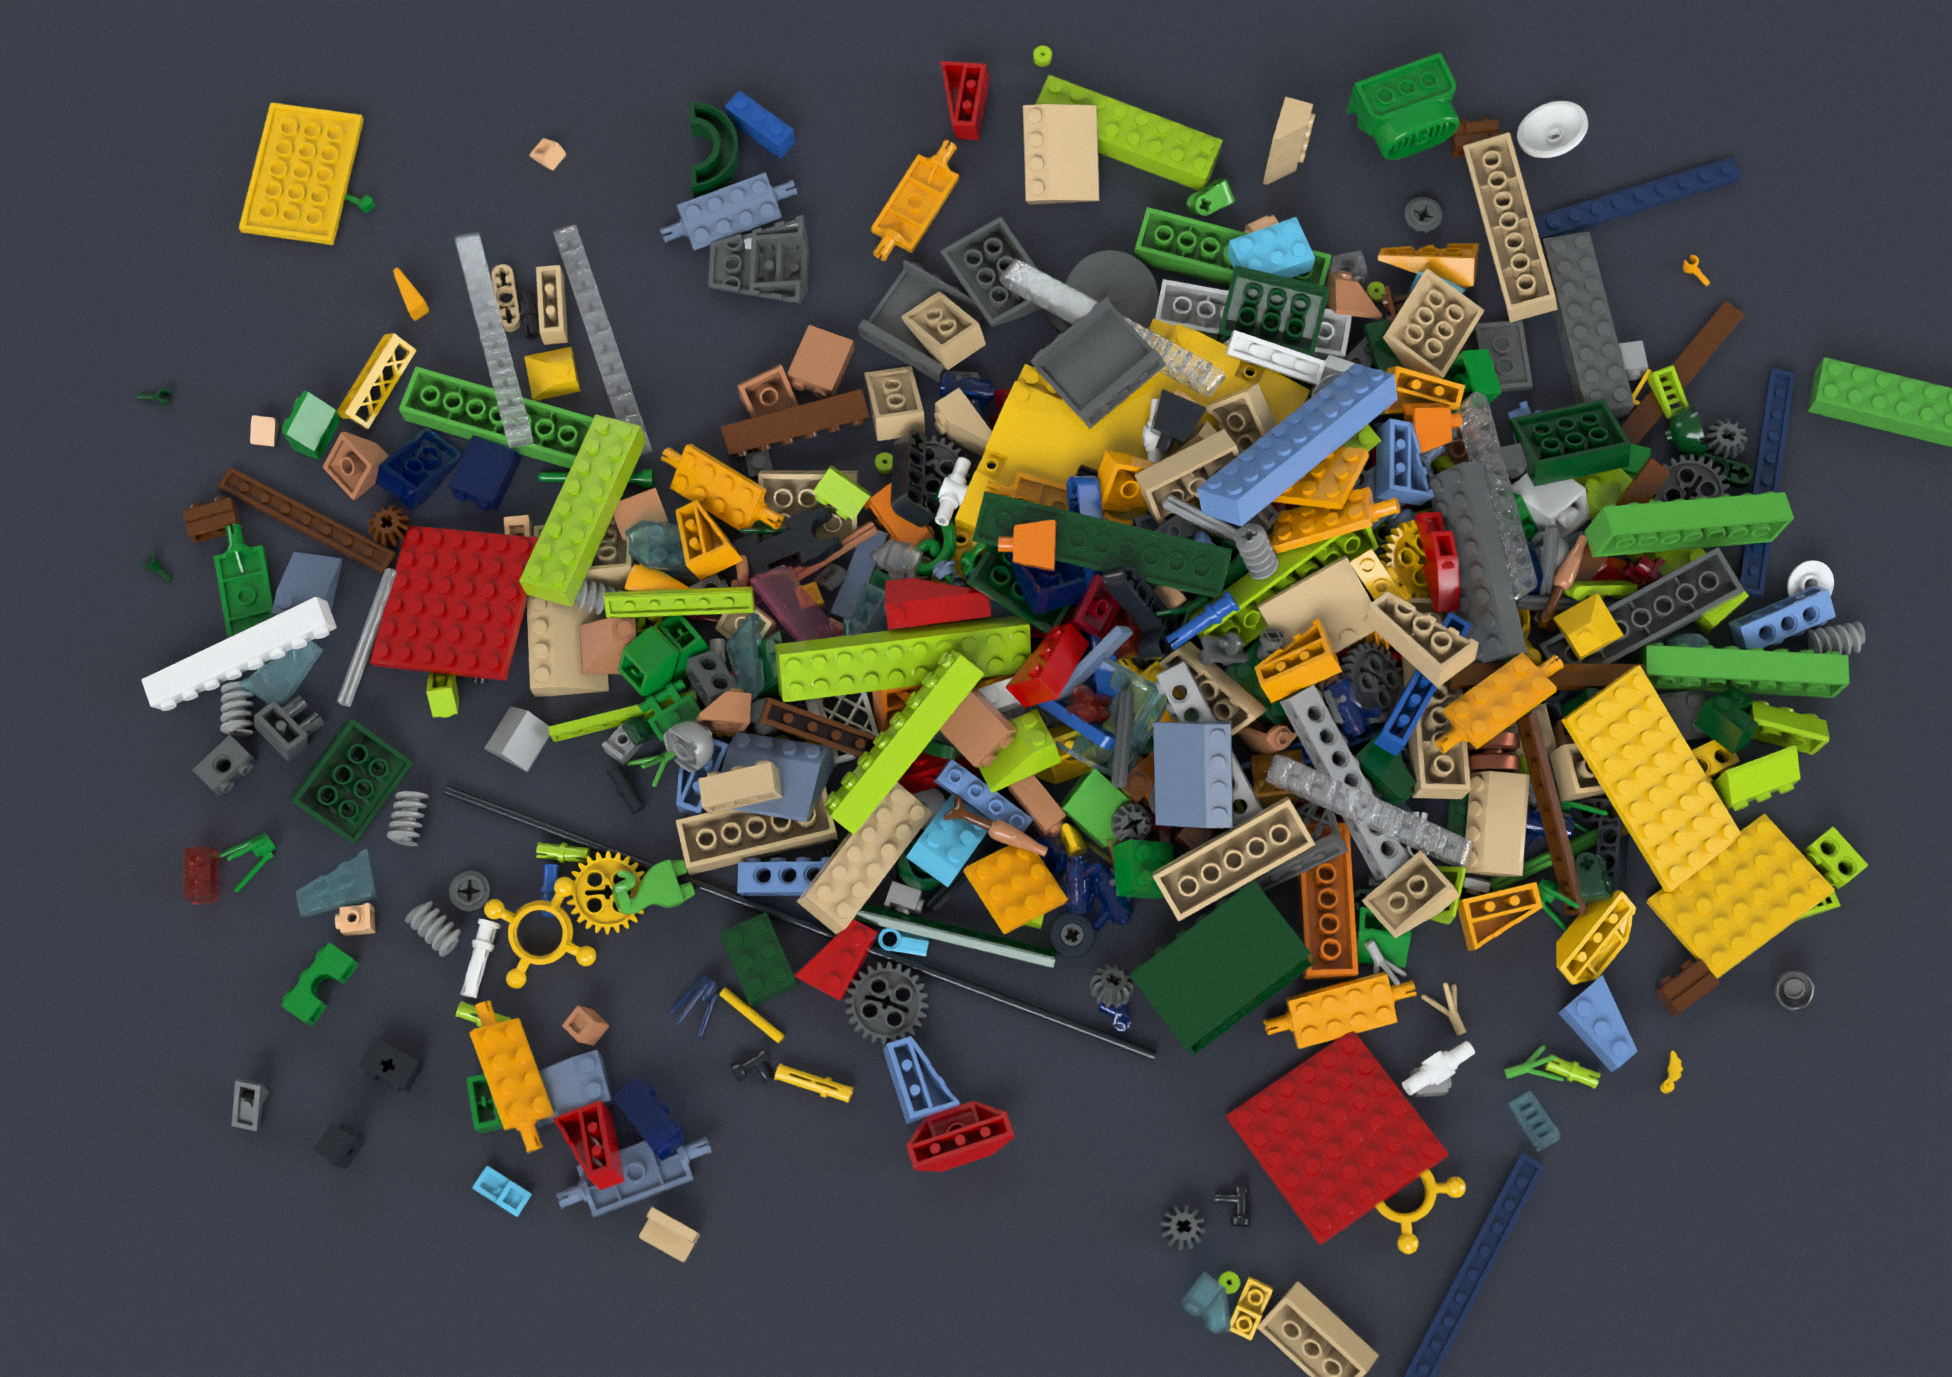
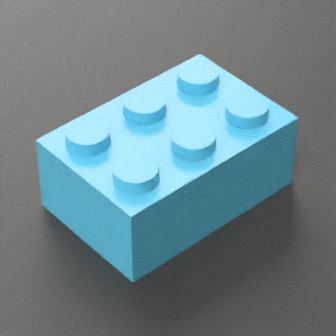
(1274, 250)
(946, 844)

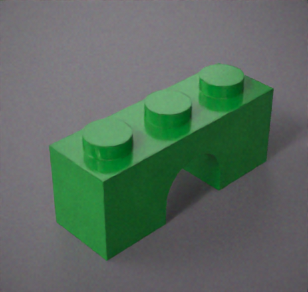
(329, 964)

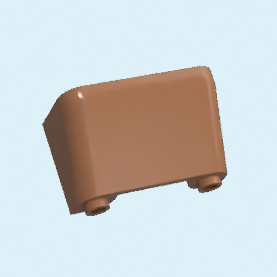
(1280, 736)

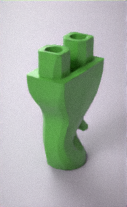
(656, 888)

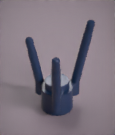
(702, 991)

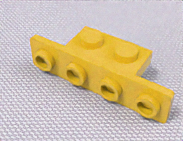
(1378, 576)

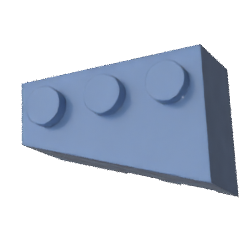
(1399, 464)
(688, 783)
(1600, 1024)
(916, 1082)

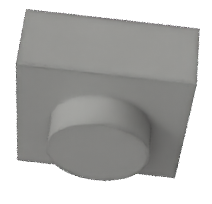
(1475, 884)

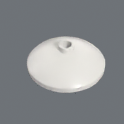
(1552, 129)

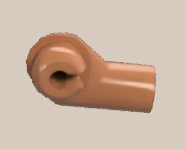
(742, 573)

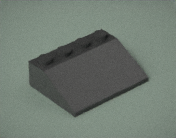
(979, 263)

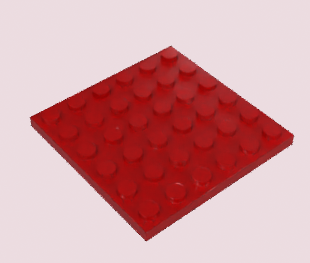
(455, 603)
(1336, 1136)

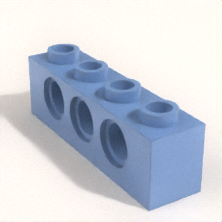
(1818, 610)
(978, 795)
(750, 871)

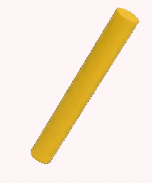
(752, 1015)

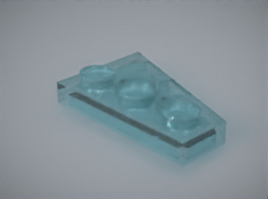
(743, 655)
(282, 676)
(343, 887)

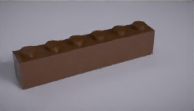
(794, 422)
(815, 728)

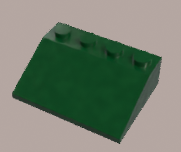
(1274, 309)
(1571, 442)
(997, 581)
(350, 781)

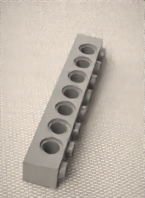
(1181, 675)
(1321, 753)

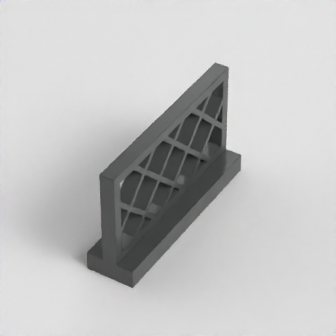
(1321, 852)

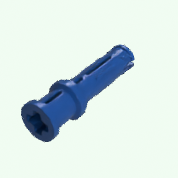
(1213, 614)

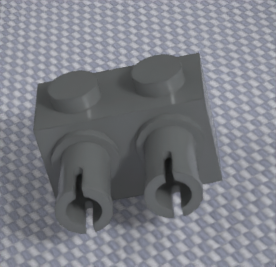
(282, 731)

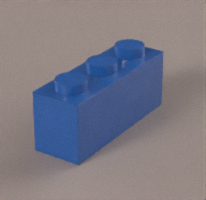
(760, 124)

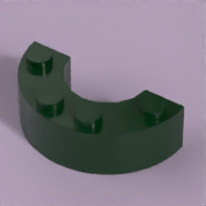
(724, 160)

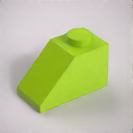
(442, 694)

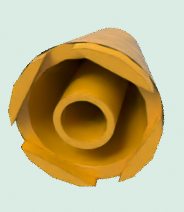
(649, 579)

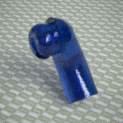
(1119, 1017)

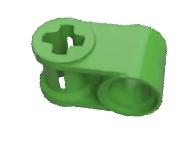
(1214, 196)

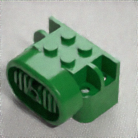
(1407, 107)

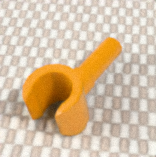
(1692, 268)

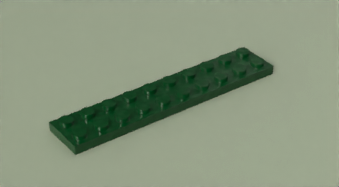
(1109, 544)

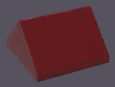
(1095, 609)

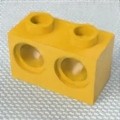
(1706, 757)

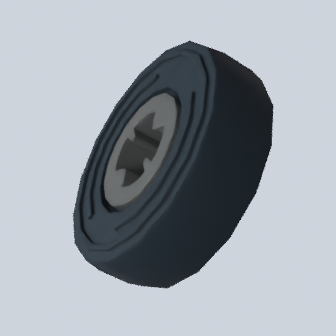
(1084, 939)

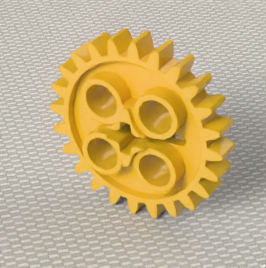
(1404, 543)
(608, 869)

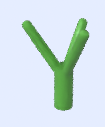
(649, 761)
(1528, 1066)

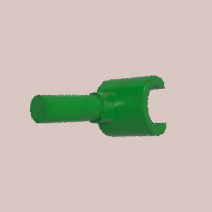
(364, 204)

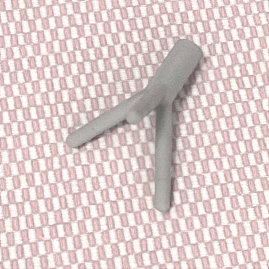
(1380, 961)

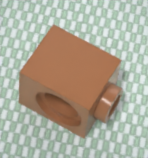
(585, 1025)

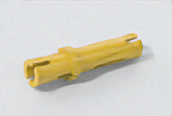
(825, 1087)

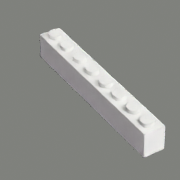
(239, 653)

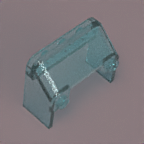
(1147, 708)

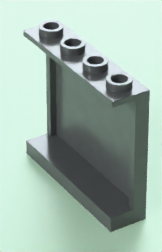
(890, 332)
(1097, 363)

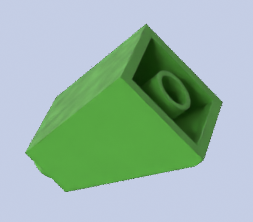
(1092, 805)

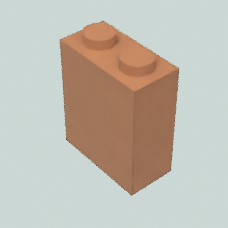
(820, 362)
(978, 729)
(1039, 805)

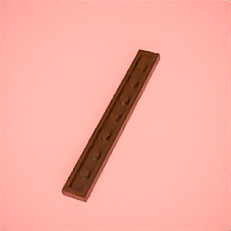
(1686, 367)
(1640, 490)
(307, 521)
(1568, 678)
(1550, 812)

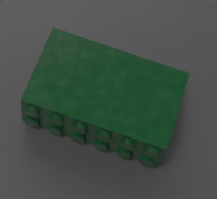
(1222, 968)

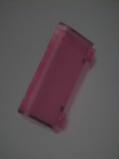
(792, 604)

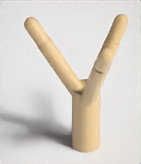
(1452, 1004)

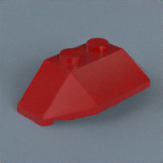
(958, 1137)

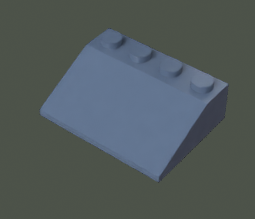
(802, 770)
(1193, 774)

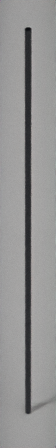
(808, 925)

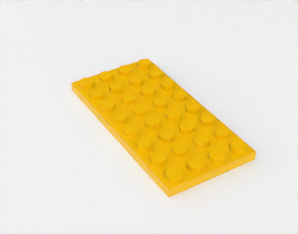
(1652, 778)

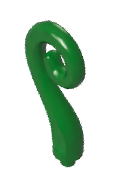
(934, 546)

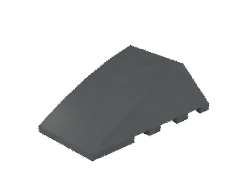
(763, 263)

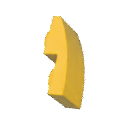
(1250, 1308)

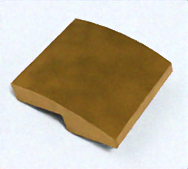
(1264, 790)

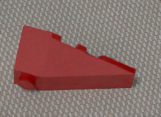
(928, 603)

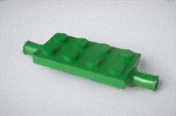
(243, 583)

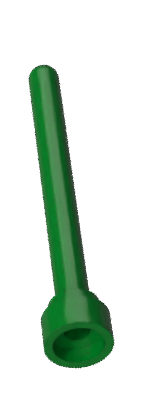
(644, 478)

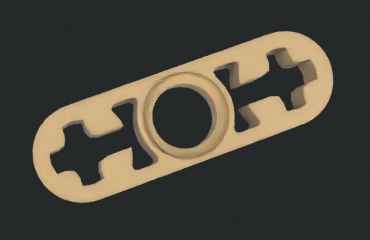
(511, 288)

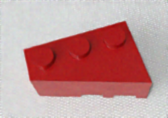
(967, 96)
(1049, 666)
(840, 960)
(594, 1142)

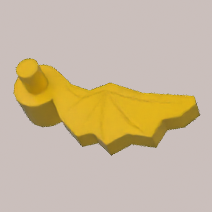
(1636, 402)
(1674, 1073)

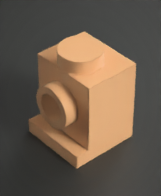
(518, 525)
(364, 923)

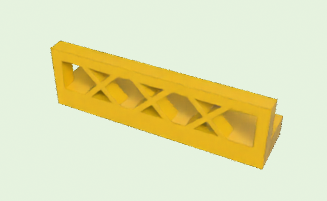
(368, 377)

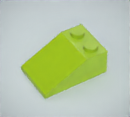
(1027, 754)

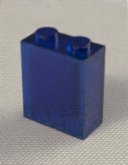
(484, 473)

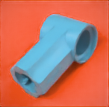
(905, 942)

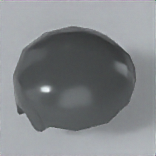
(1794, 990)

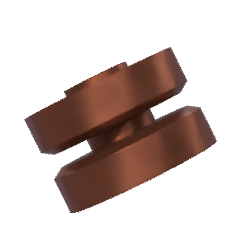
(1495, 755)

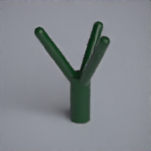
(764, 529)
(1188, 609)

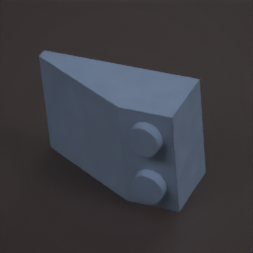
(307, 578)
(576, 1084)

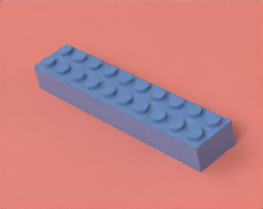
(1297, 444)

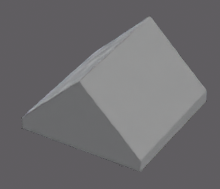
(519, 738)

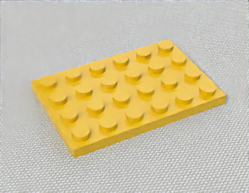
(301, 173)
(1741, 897)

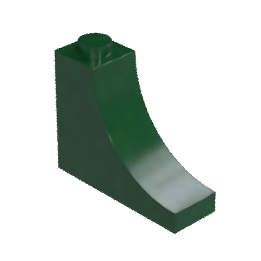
(1386, 773)

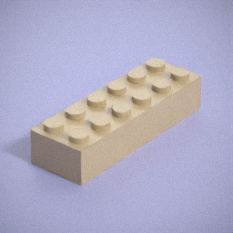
(734, 835)
(1233, 858)
(864, 859)

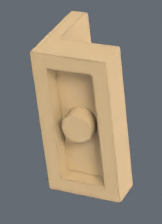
(669, 1235)

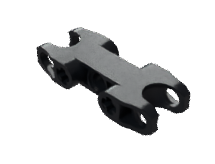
(794, 544)

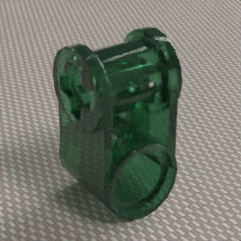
(1593, 881)

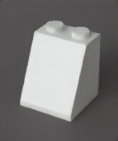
(1555, 504)

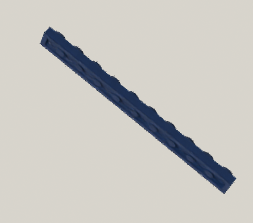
(1637, 198)
(1767, 471)
(1475, 1268)

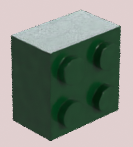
(767, 653)

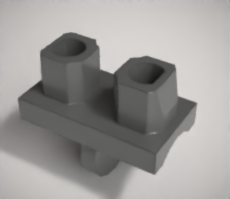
(1223, 650)

